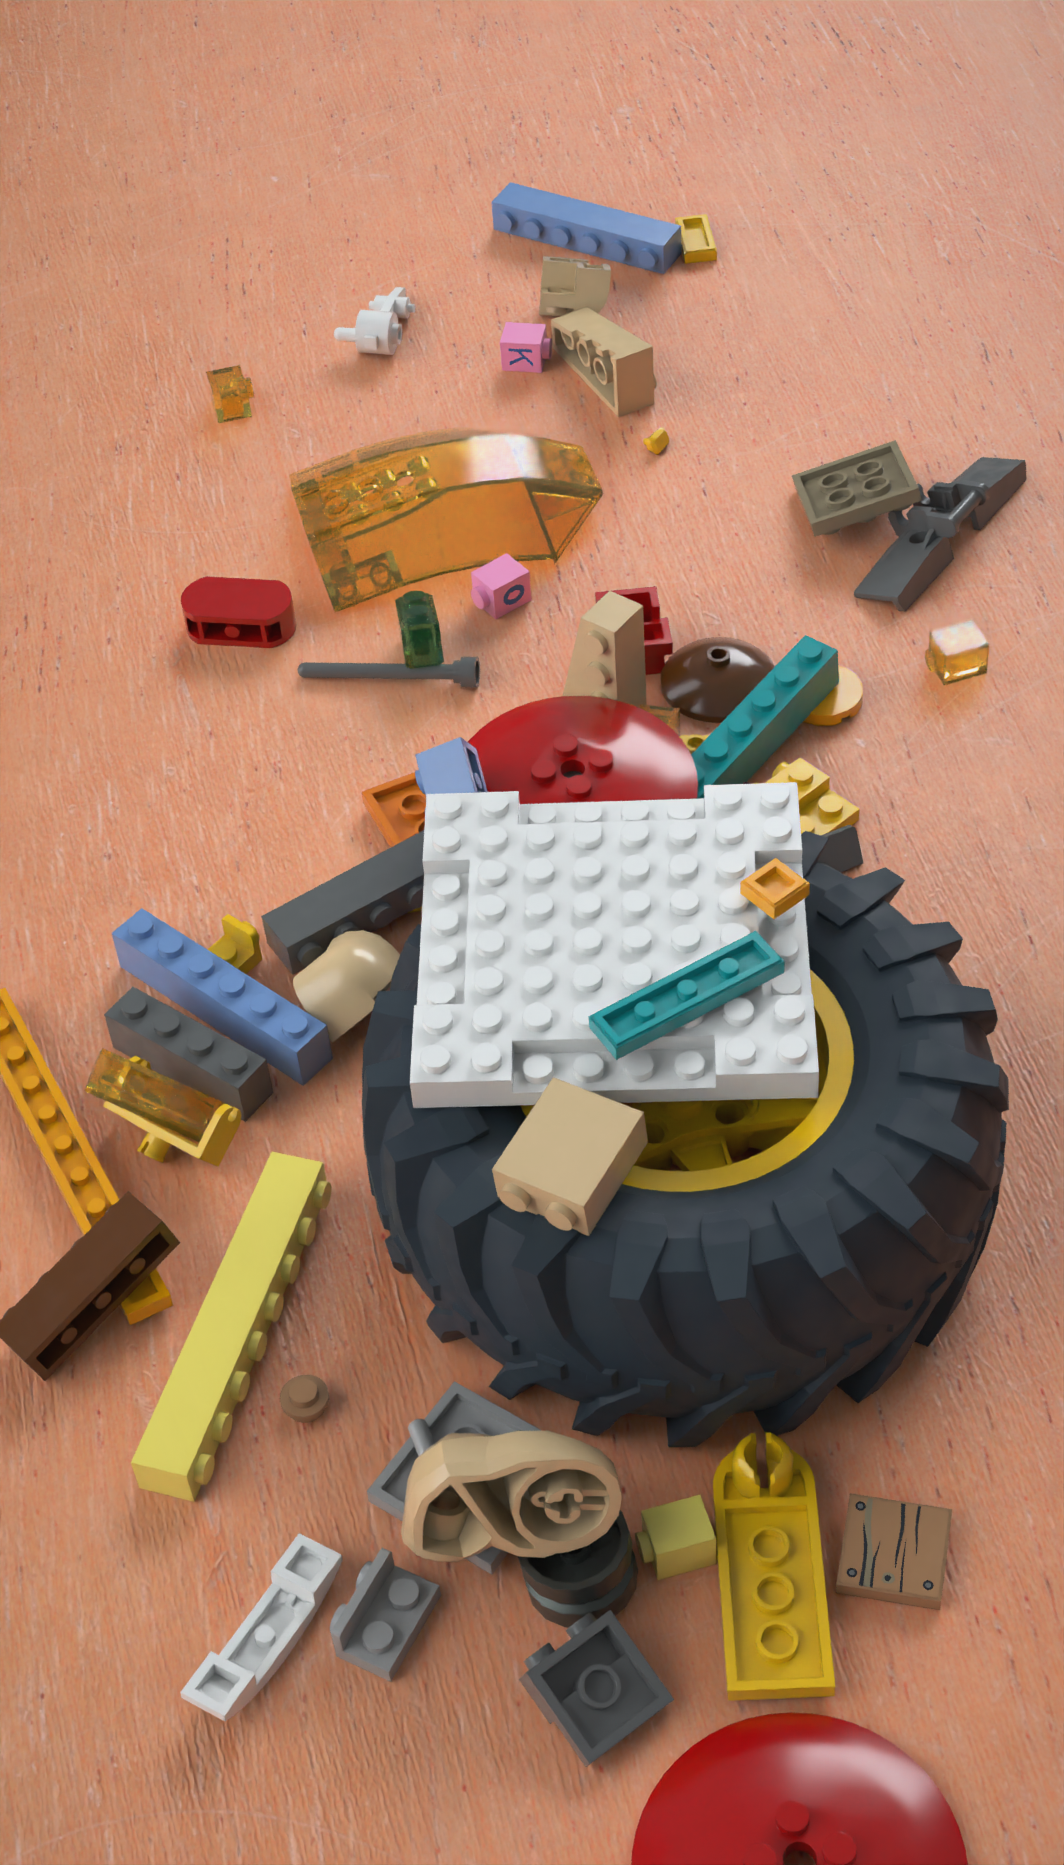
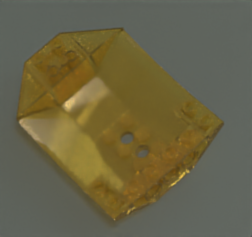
(467, 505)

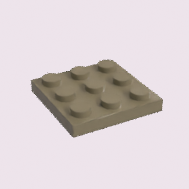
(856, 488)

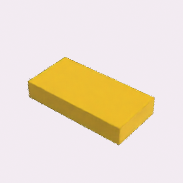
(696, 239)

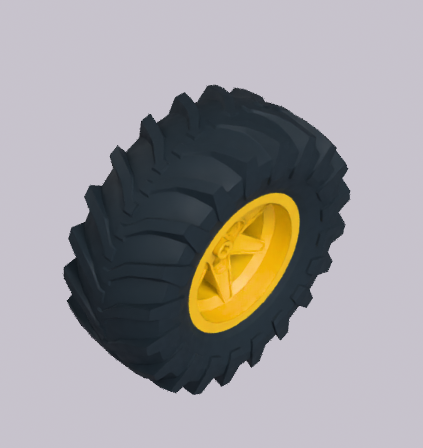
(724, 1276)

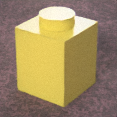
(677, 1537)

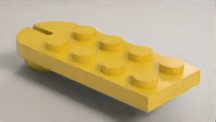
(771, 1576)

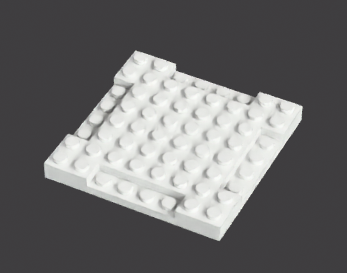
(581, 904)

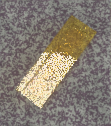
(151, 1095)

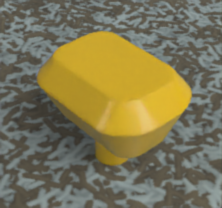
(657, 441)

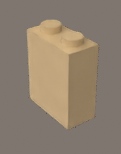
(570, 1156)

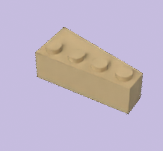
(606, 359)
(609, 652)

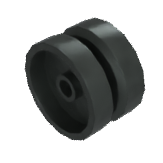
(584, 1579)

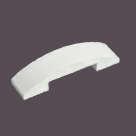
(268, 1633)

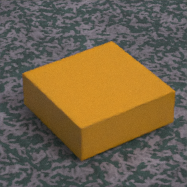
(774, 888)

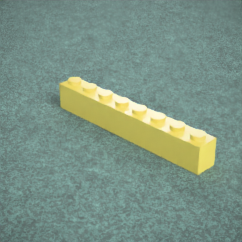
(231, 1328)

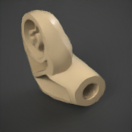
(508, 1492)

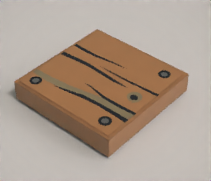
(894, 1551)

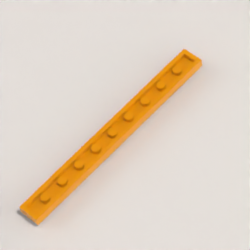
(64, 1145)

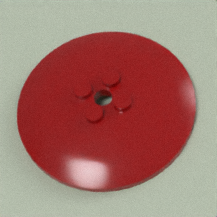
(612, 743)
(796, 1787)

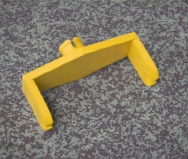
(159, 1138)

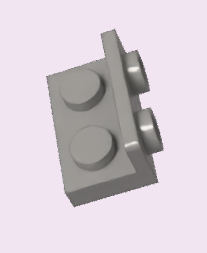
(382, 1616)

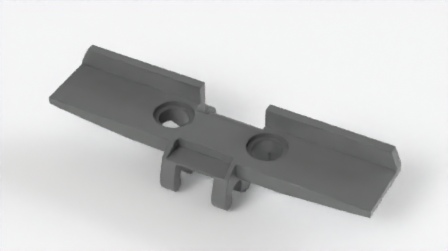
(924, 538)

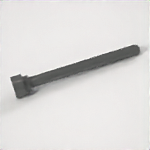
(461, 671)

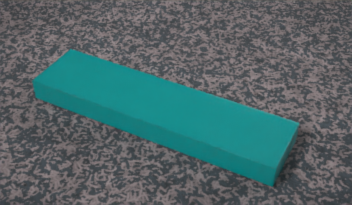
(686, 995)

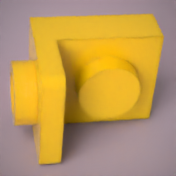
(238, 944)

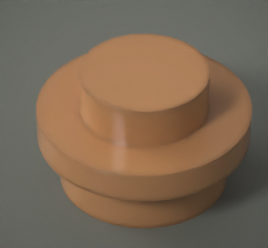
(304, 1398)

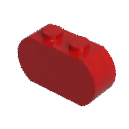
(238, 612)

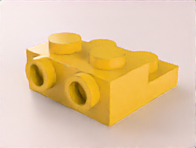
(819, 806)

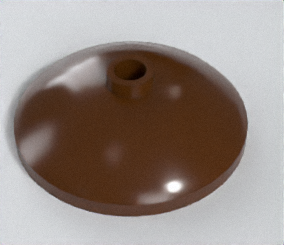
(712, 677)

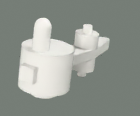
(378, 328)

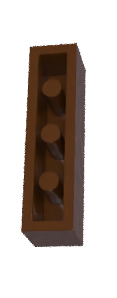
(86, 1285)

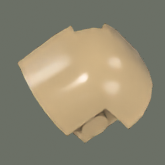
(572, 285)
(346, 979)

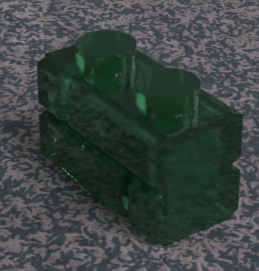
(419, 630)

